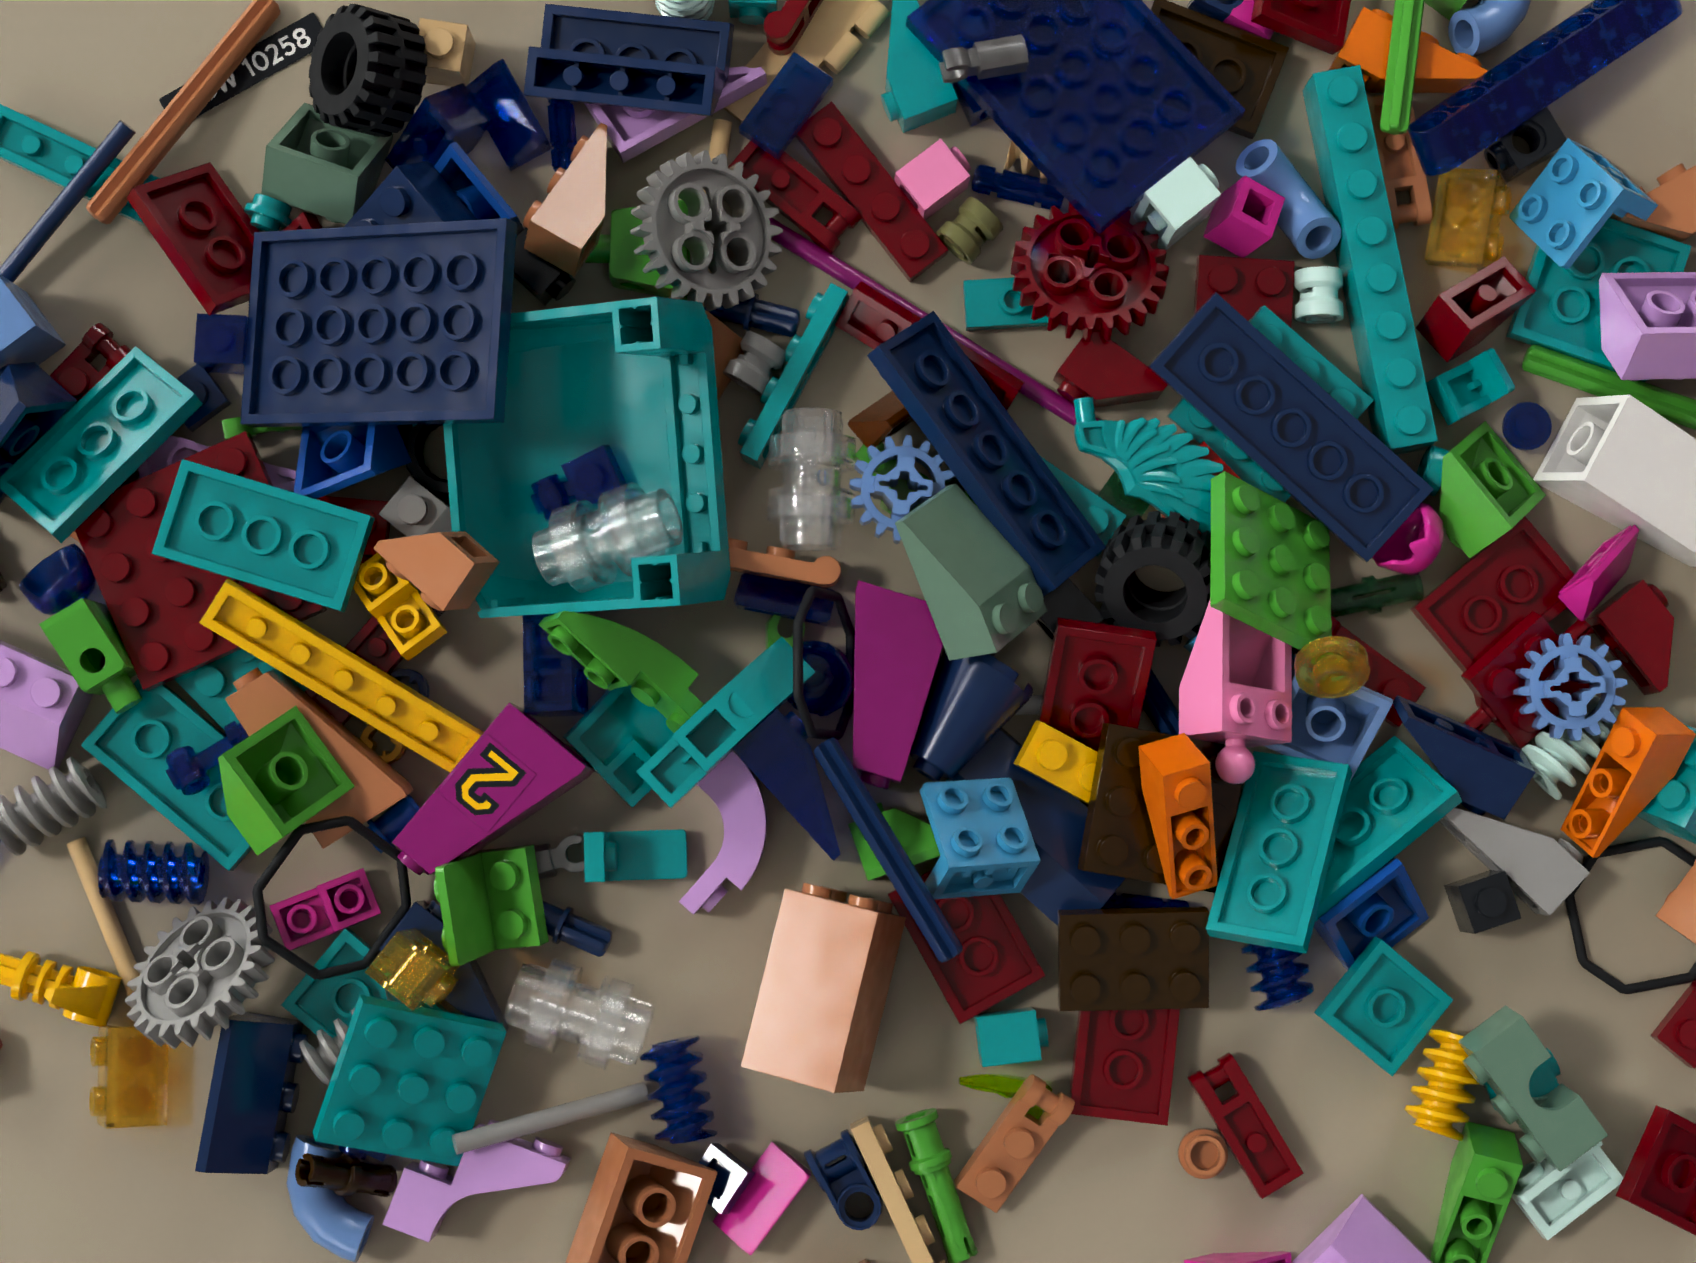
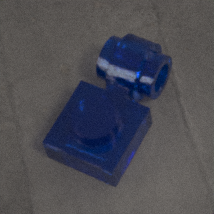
(586, 479)

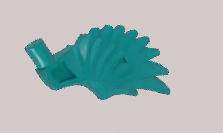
(1151, 462)

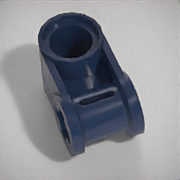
(845, 1178)

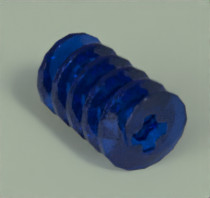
(153, 874)
(1278, 975)
(678, 1091)

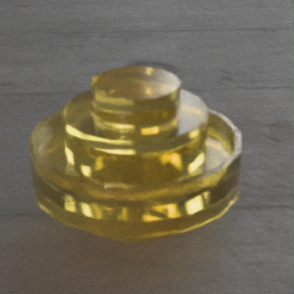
(1331, 667)

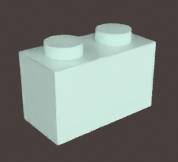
(1178, 202)

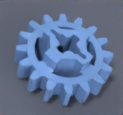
(879, 485)
(1572, 706)

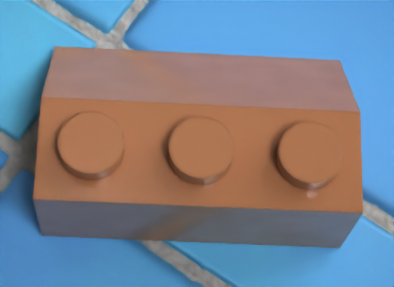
(642, 1206)

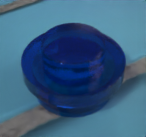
(1526, 426)

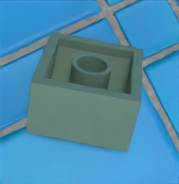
(323, 166)

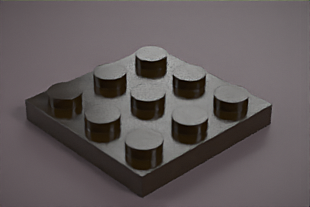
(1118, 825)

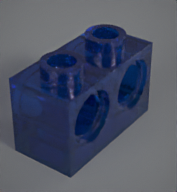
(552, 680)

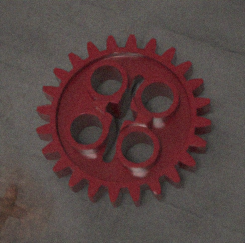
(1089, 270)

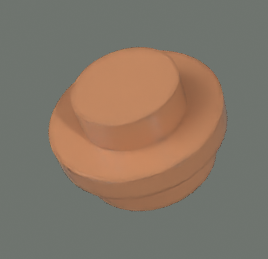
(1202, 1153)

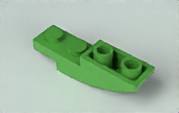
(624, 657)

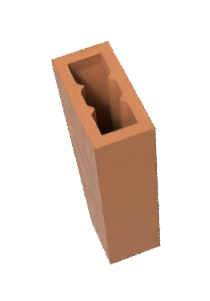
(377, 785)

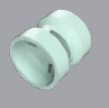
(1319, 295)

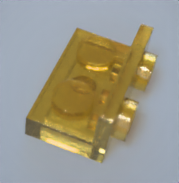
(1468, 219)
(130, 1079)

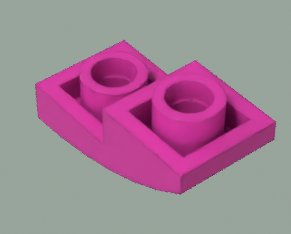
(325, 909)

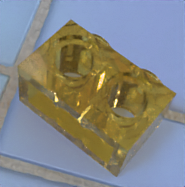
(414, 970)

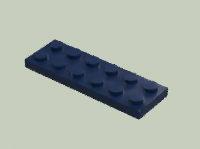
(1290, 427)
(986, 450)

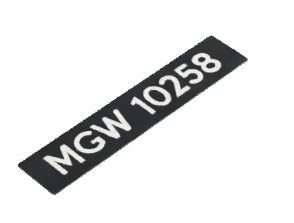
(265, 60)

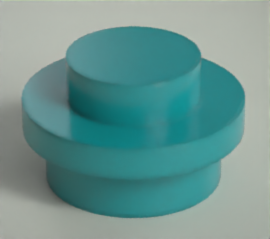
(268, 213)

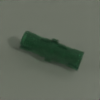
(1402, 588)

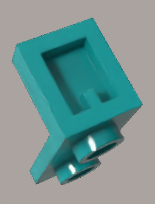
(635, 855)

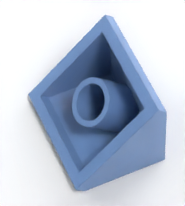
(23, 328)
(1334, 727)

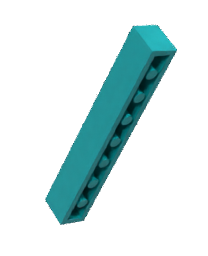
(1369, 260)

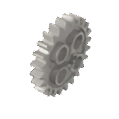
(706, 230)
(198, 974)

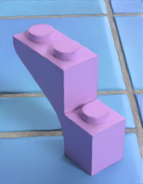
(429, 1192)

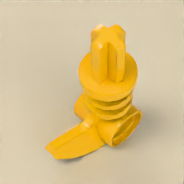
(83, 996)

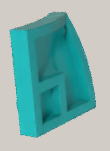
(618, 739)

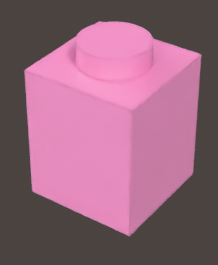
(934, 178)

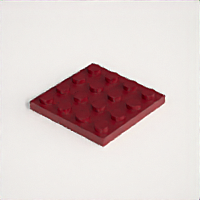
(160, 599)

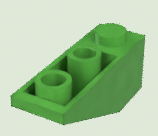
(1476, 1194)

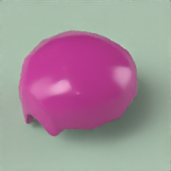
(1413, 543)

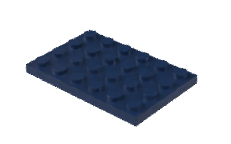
(380, 325)

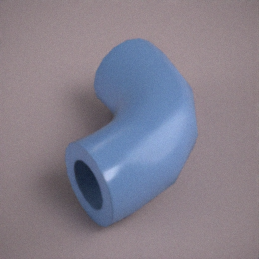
(1485, 25)
(1303, 214)
(324, 1213)

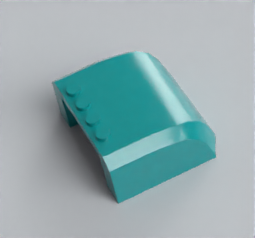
(584, 380)

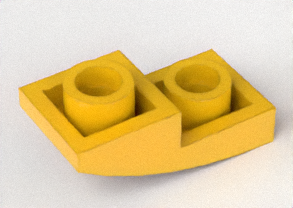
(397, 608)

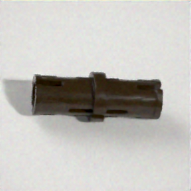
(345, 1175)

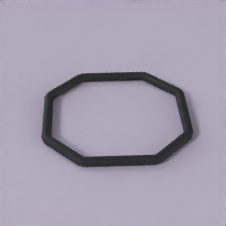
(798, 695)
(277, 862)
(1577, 932)

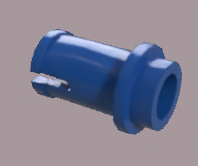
(394, 820)

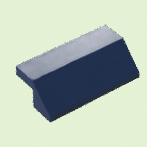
(630, 60)
(1057, 830)

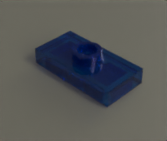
(786, 105)

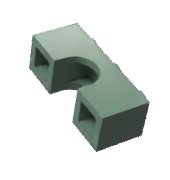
(1505, 1055)

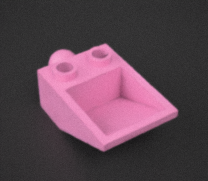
(1236, 692)

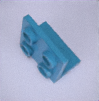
(1575, 200)
(979, 838)

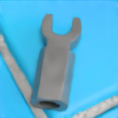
(985, 59)
(551, 859)

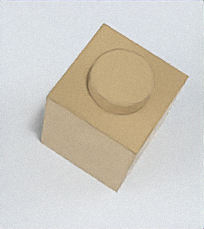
(448, 52)

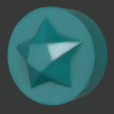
(1431, 467)

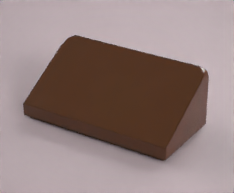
(880, 420)

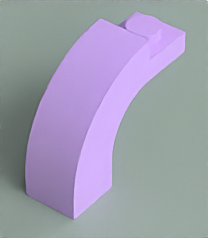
(745, 832)

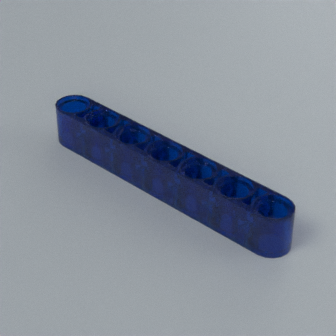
(1534, 79)

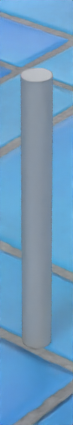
(549, 1118)

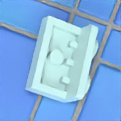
(1557, 1198)

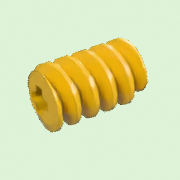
(1444, 1087)

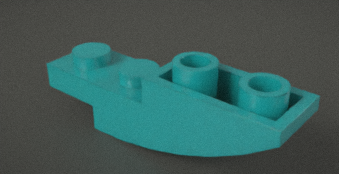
(722, 723)

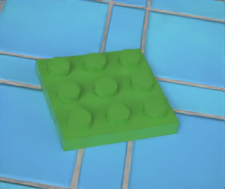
(1268, 563)

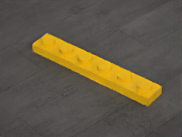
(339, 675)

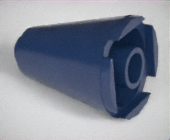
(964, 712)

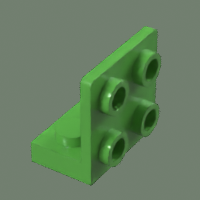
(490, 903)

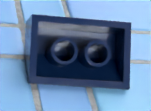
(28, 409)
(251, 1095)

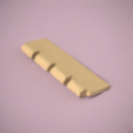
(824, 42)

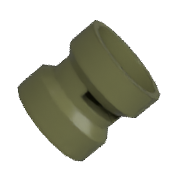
(969, 230)

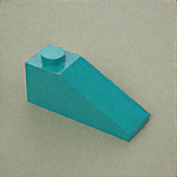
(913, 76)

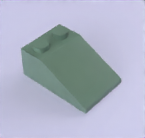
(969, 575)

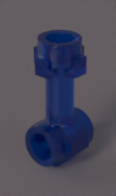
(189, 769)

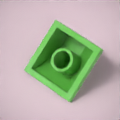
(1483, 491)
(279, 780)
(910, 831)

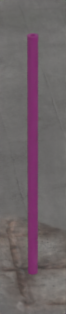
(851, 278)

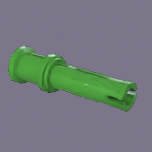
(931, 1163)

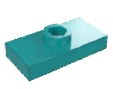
(996, 306)

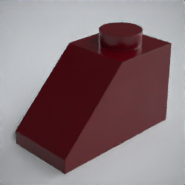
(1474, 308)
(1107, 374)
(1638, 633)

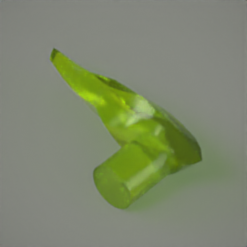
(1000, 1084)

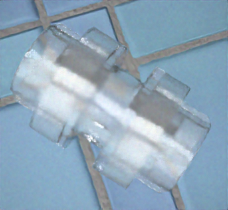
(811, 499)
(590, 543)
(556, 1005)

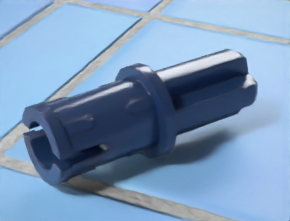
(761, 315)
(576, 930)

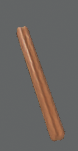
(183, 109)

